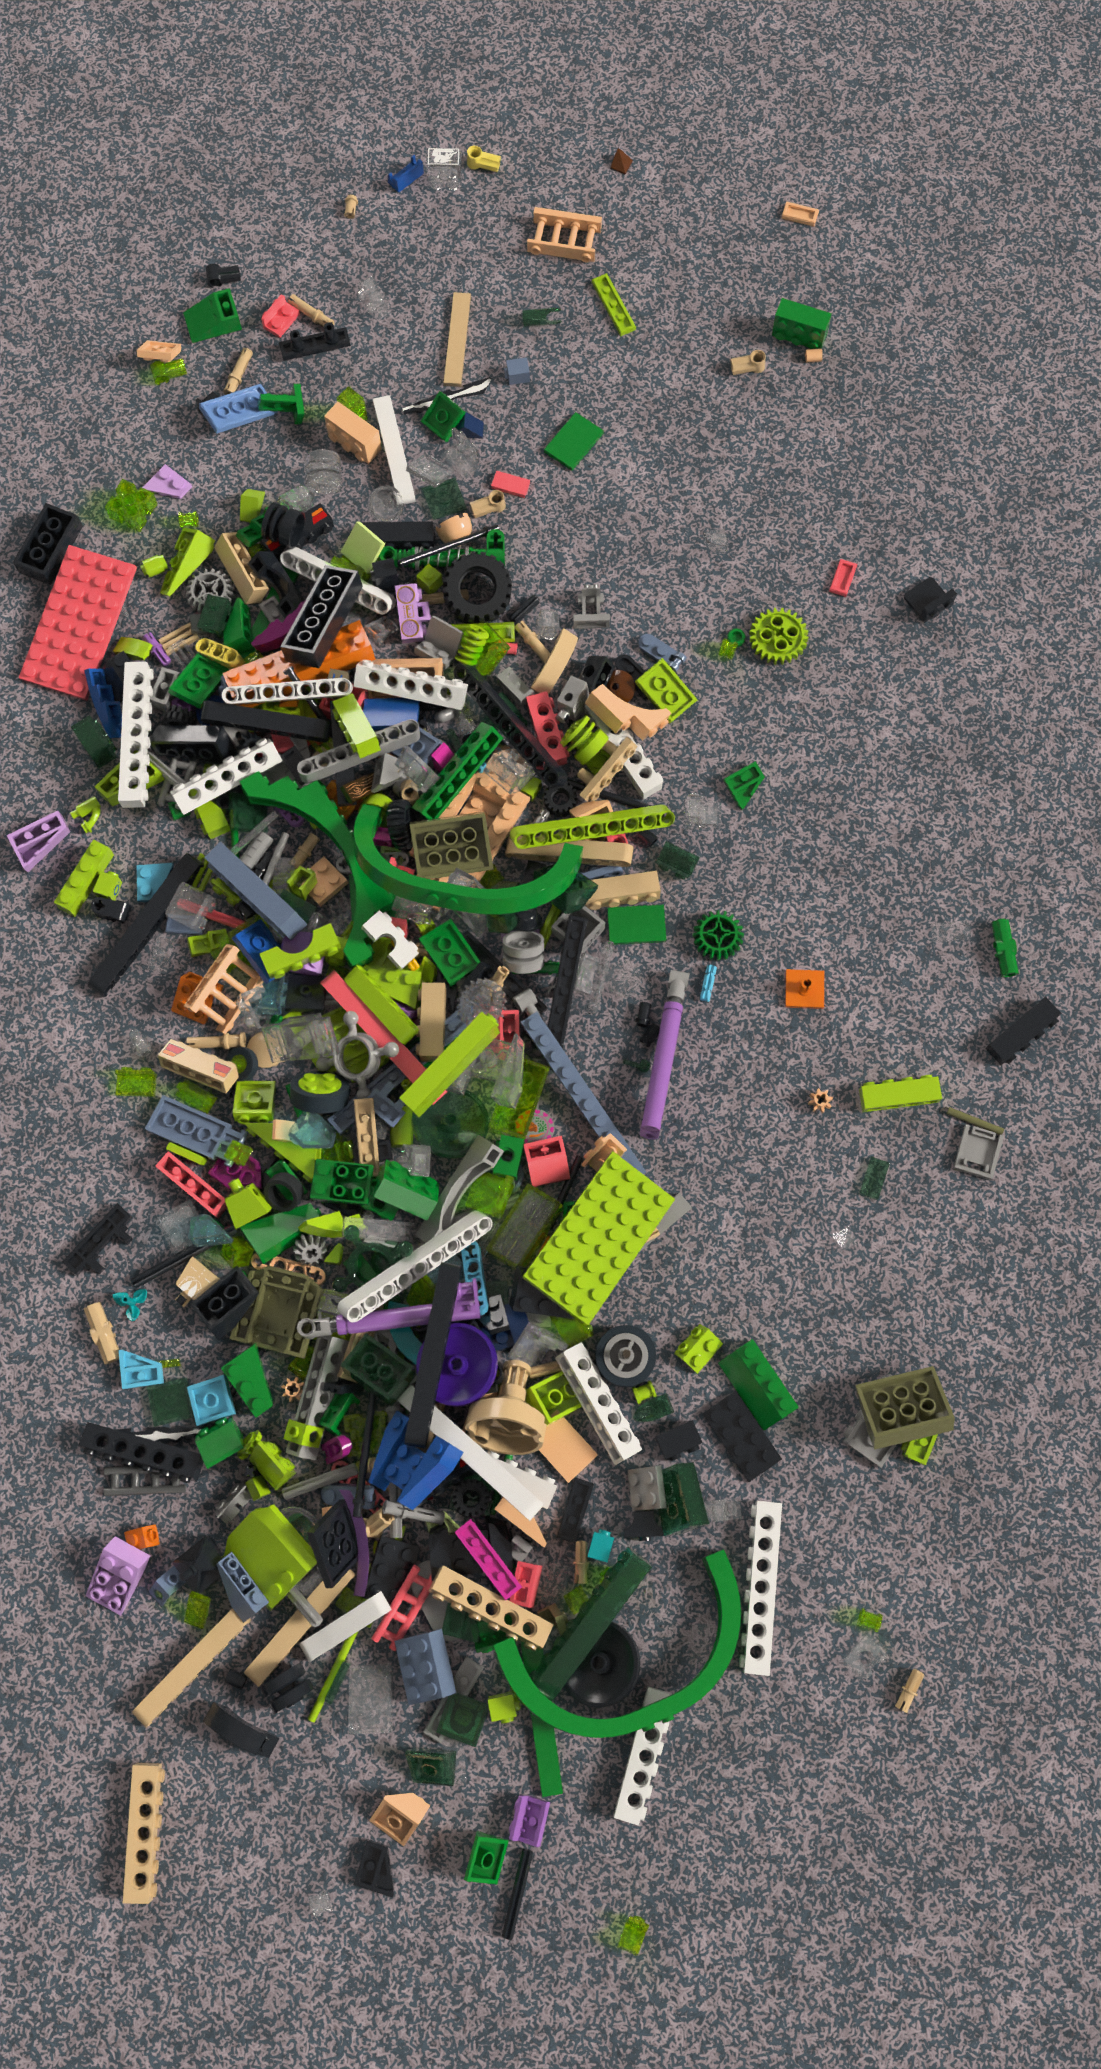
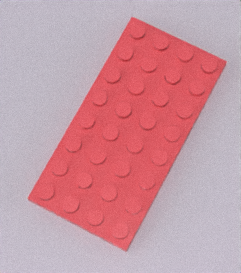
(77, 621)

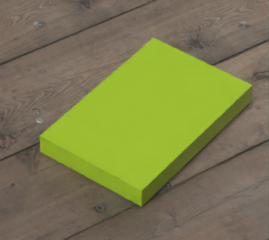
(666, 689)

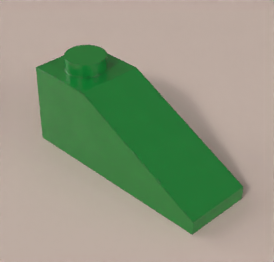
(238, 628)

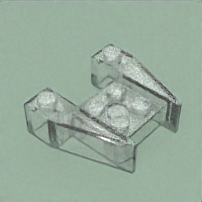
(498, 1063)

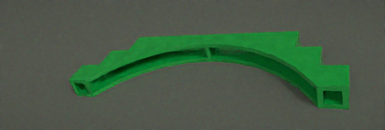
(314, 806)

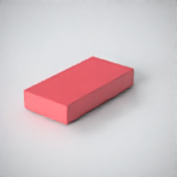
(510, 484)
(843, 577)

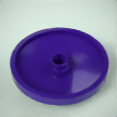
(467, 1366)

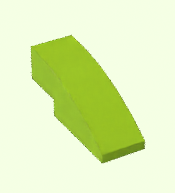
(325, 1226)

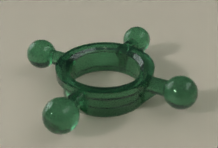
(352, 1234)

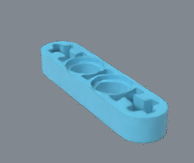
(479, 1274)

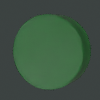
(736, 635)

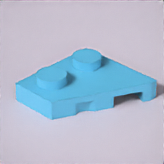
(150, 879)

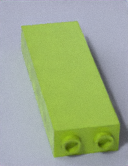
(450, 1063)

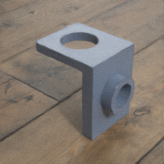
(167, 1585)

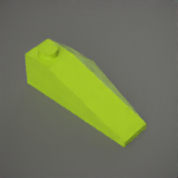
(192, 550)

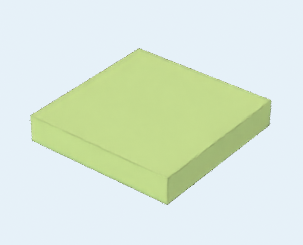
(362, 547)

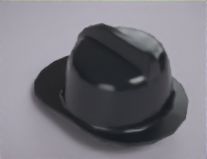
(528, 920)

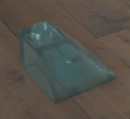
(312, 1132)

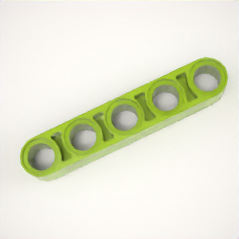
(381, 1004)

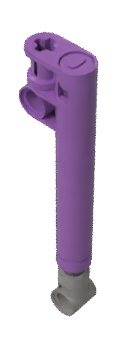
(664, 1056)
(465, 1308)

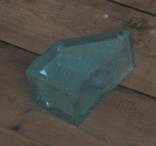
(207, 1232)

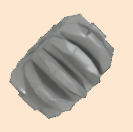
(309, 1249)

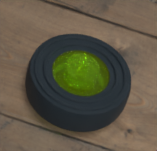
(245, 1061)

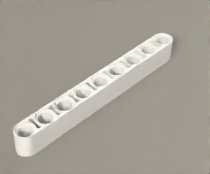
(414, 1267)
(480, 1460)

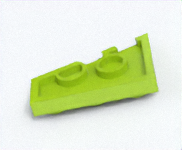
(398, 984)

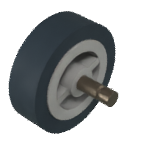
(625, 1356)

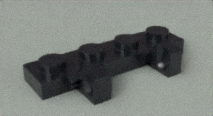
(86, 1252)

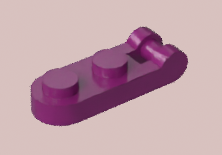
(336, 1448)

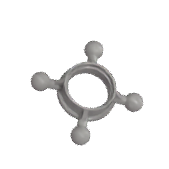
(391, 1049)

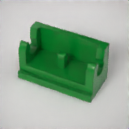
(336, 1411)

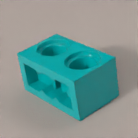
(600, 1545)

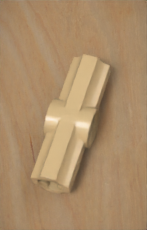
(102, 1332)

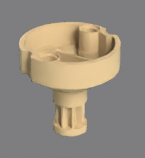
(506, 1421)

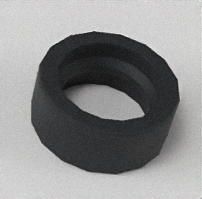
(276, 1200)

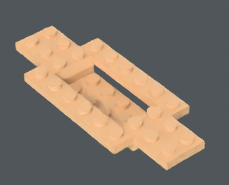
(499, 807)

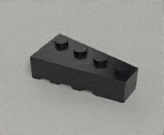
(193, 742)

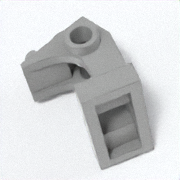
(591, 596)

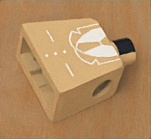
(194, 1281)

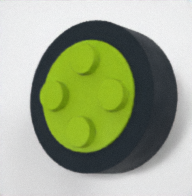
(319, 1092)

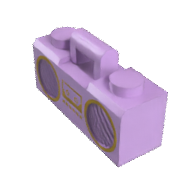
(408, 604)

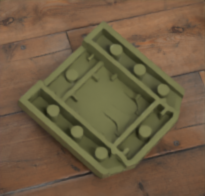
(275, 1313)

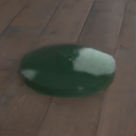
(451, 1124)

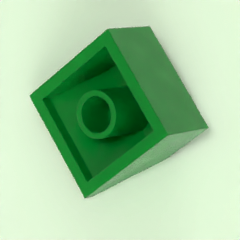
(219, 1441)

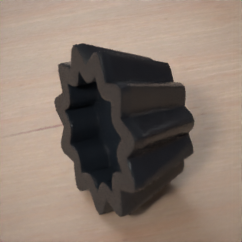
(248, 740)

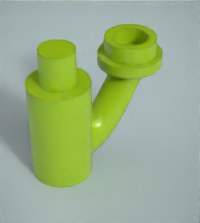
(85, 808)

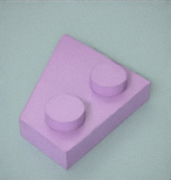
(168, 483)

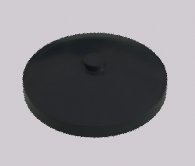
(607, 1670)

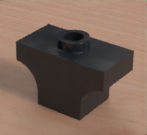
(643, 1526)

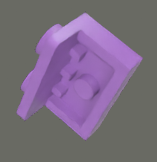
(529, 1820)

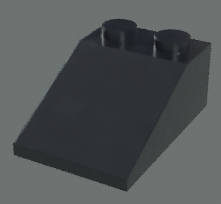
(225, 1302)

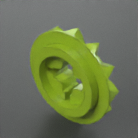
(250, 1443)

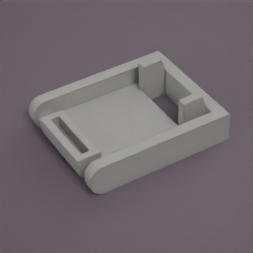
(979, 1149)

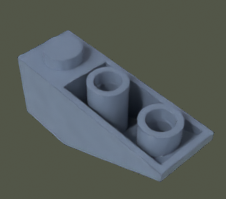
(240, 1588)

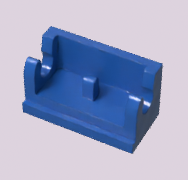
(406, 175)

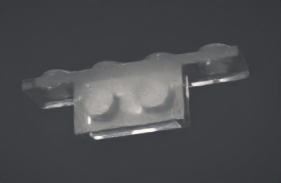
(592, 976)

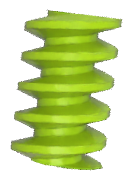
(473, 646)

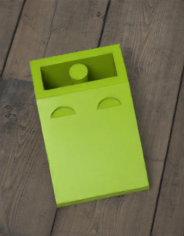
(271, 1464)

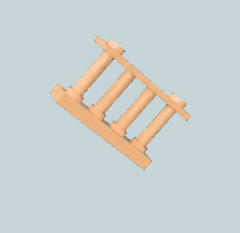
(560, 220)
(207, 987)

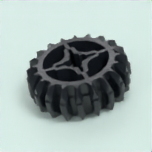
(398, 818)

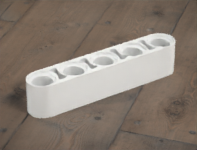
(345, 1626)

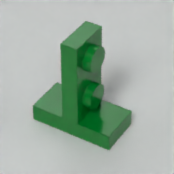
(284, 403)

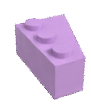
(38, 839)

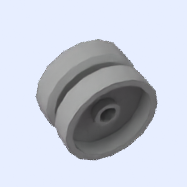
(523, 952)

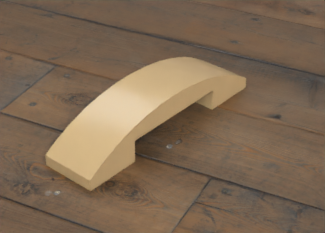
(555, 663)

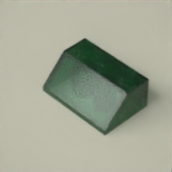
(573, 897)

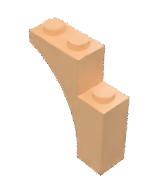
(620, 715)

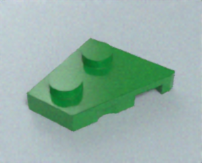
(744, 783)

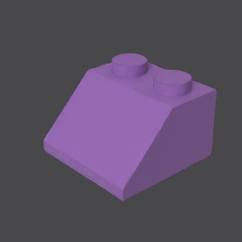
(298, 945)

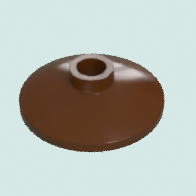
(626, 685)

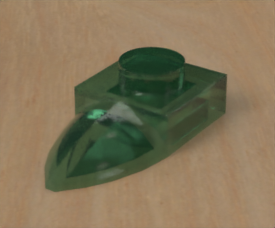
(654, 1409)

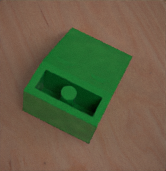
(212, 316)
(341, 1182)

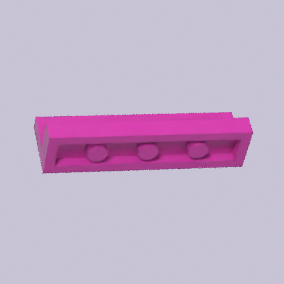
(488, 1559)

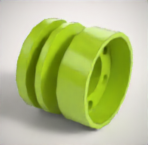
(584, 740)

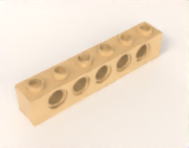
(539, 1627)
(134, 1891)

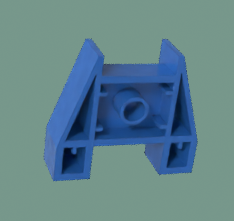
(410, 1467)

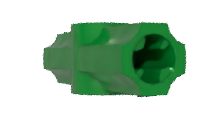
(1005, 948)

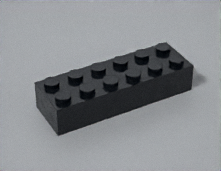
(321, 616)

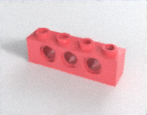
(542, 703)
(192, 1184)

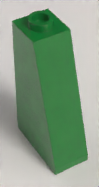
(278, 1232)

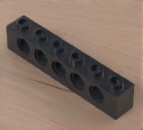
(94, 1434)

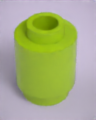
(154, 566)

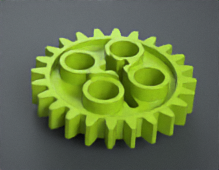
(778, 636)

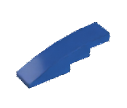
(104, 703)

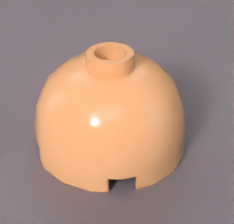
(454, 528)

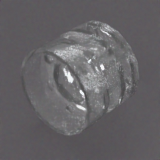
(323, 472)

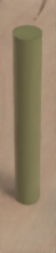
(975, 1121)

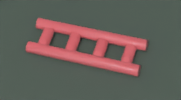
(402, 1595)

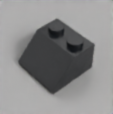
(115, 674)

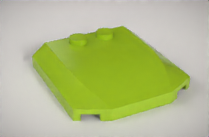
(271, 1552)

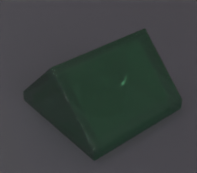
(432, 1765)

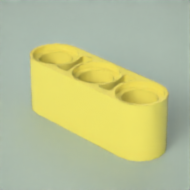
(219, 653)

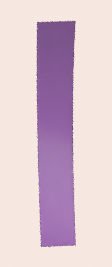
(362, 1544)

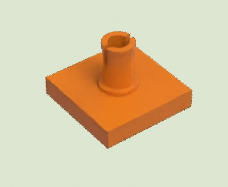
(804, 989)

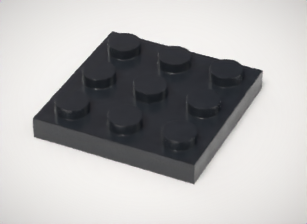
(334, 1543)

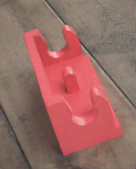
(528, 1576)

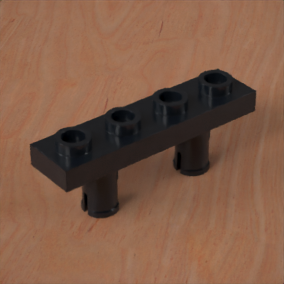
(315, 343)

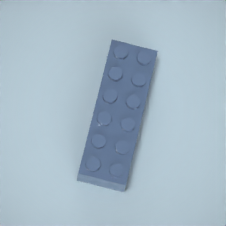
(254, 892)

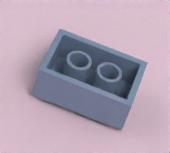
(425, 1667)

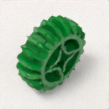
(710, 935)

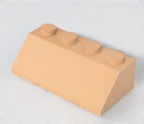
(431, 666)

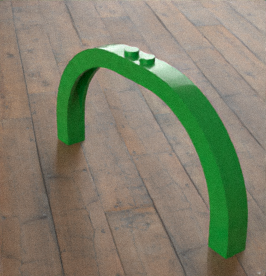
(456, 896)
(726, 1639)

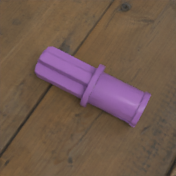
(157, 649)

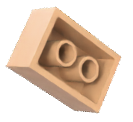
(352, 433)

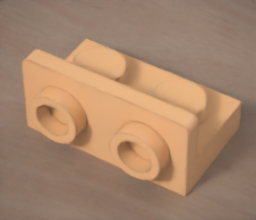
(603, 1148)

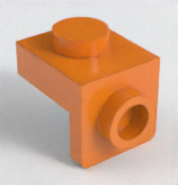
(143, 1537)

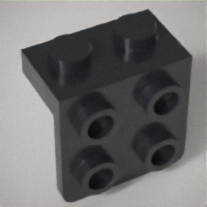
(929, 599)

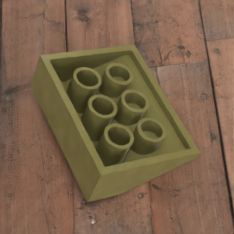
(450, 844)
(905, 1407)

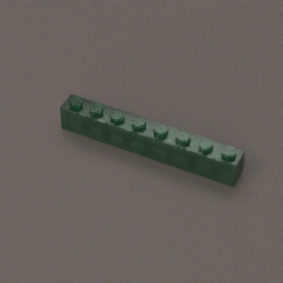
(590, 1623)

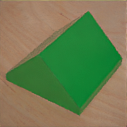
(486, 1858)

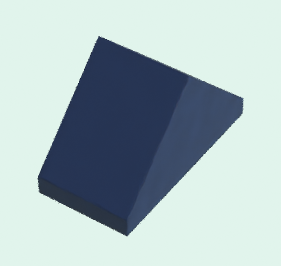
(471, 426)

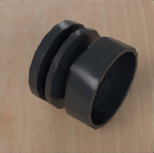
(283, 525)

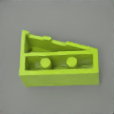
(109, 786)

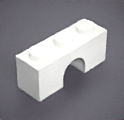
(381, 926)

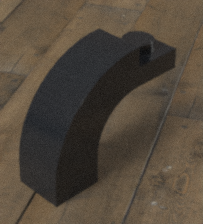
(239, 1732)

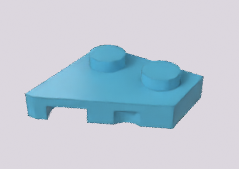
(139, 1371)

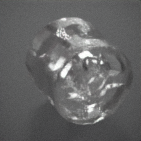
(320, 1903)

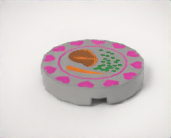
(541, 1127)

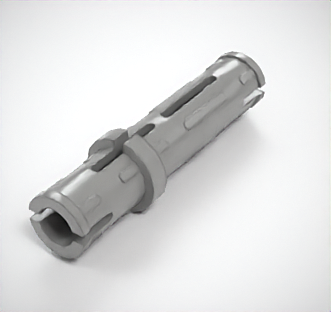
(418, 1513)

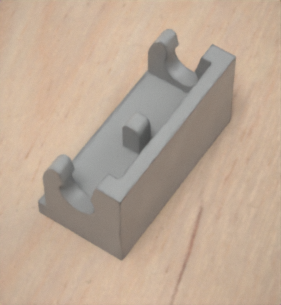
(514, 686)

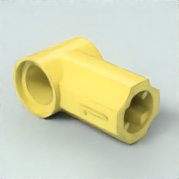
(479, 159)

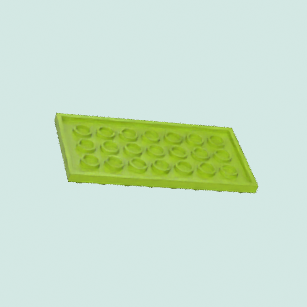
(598, 1238)

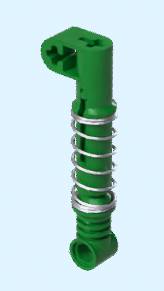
(445, 558)

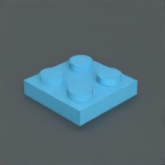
(211, 1400)

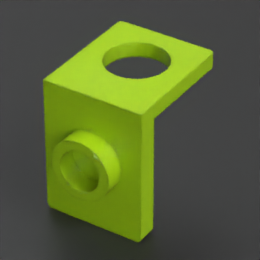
(300, 1433)

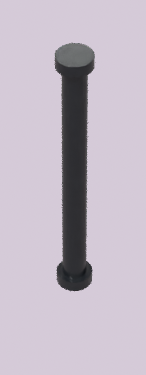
(311, 702)

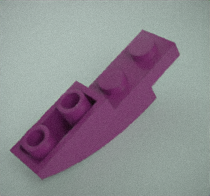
(275, 633)

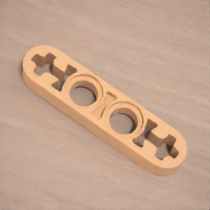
(290, 1265)

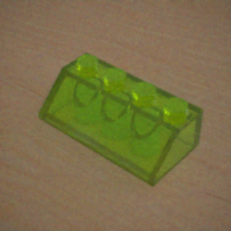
(518, 1120)

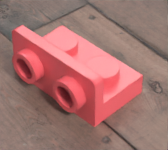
(279, 316)

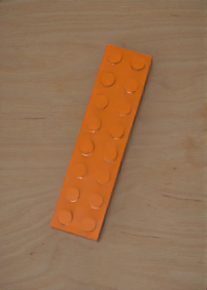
(345, 653)

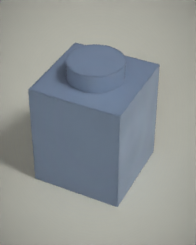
(517, 371)

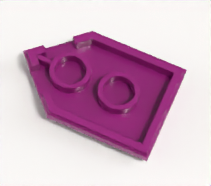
(247, 1174)

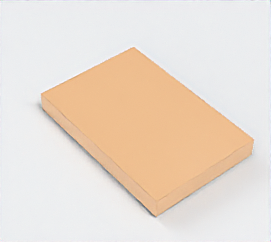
(566, 1448)

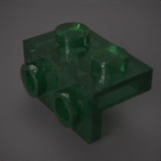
(215, 615)
(677, 860)

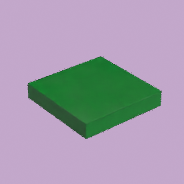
(443, 416)

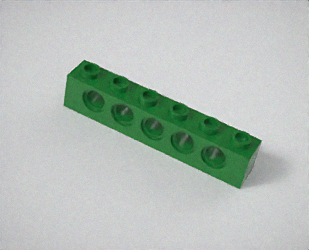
(458, 772)

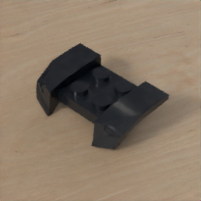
(450, 1552)

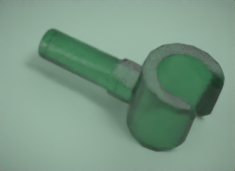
(643, 1066)

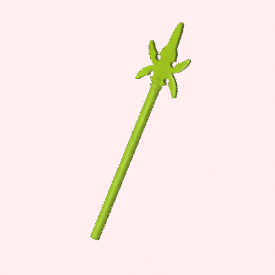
(340, 1658)

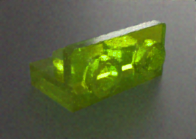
(136, 1082)

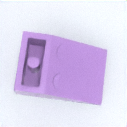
(117, 1575)

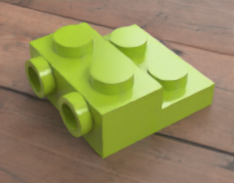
(254, 1101)

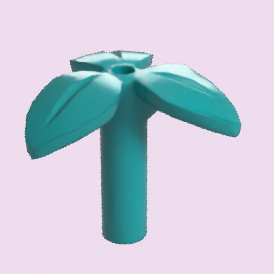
(123, 1299)

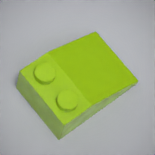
(553, 1395)

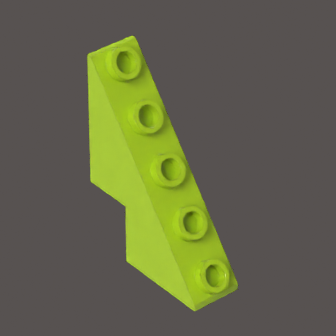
(299, 1157)

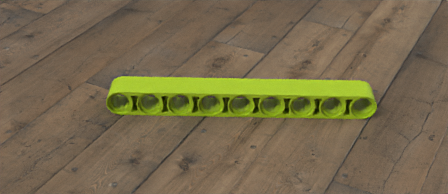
(585, 822)

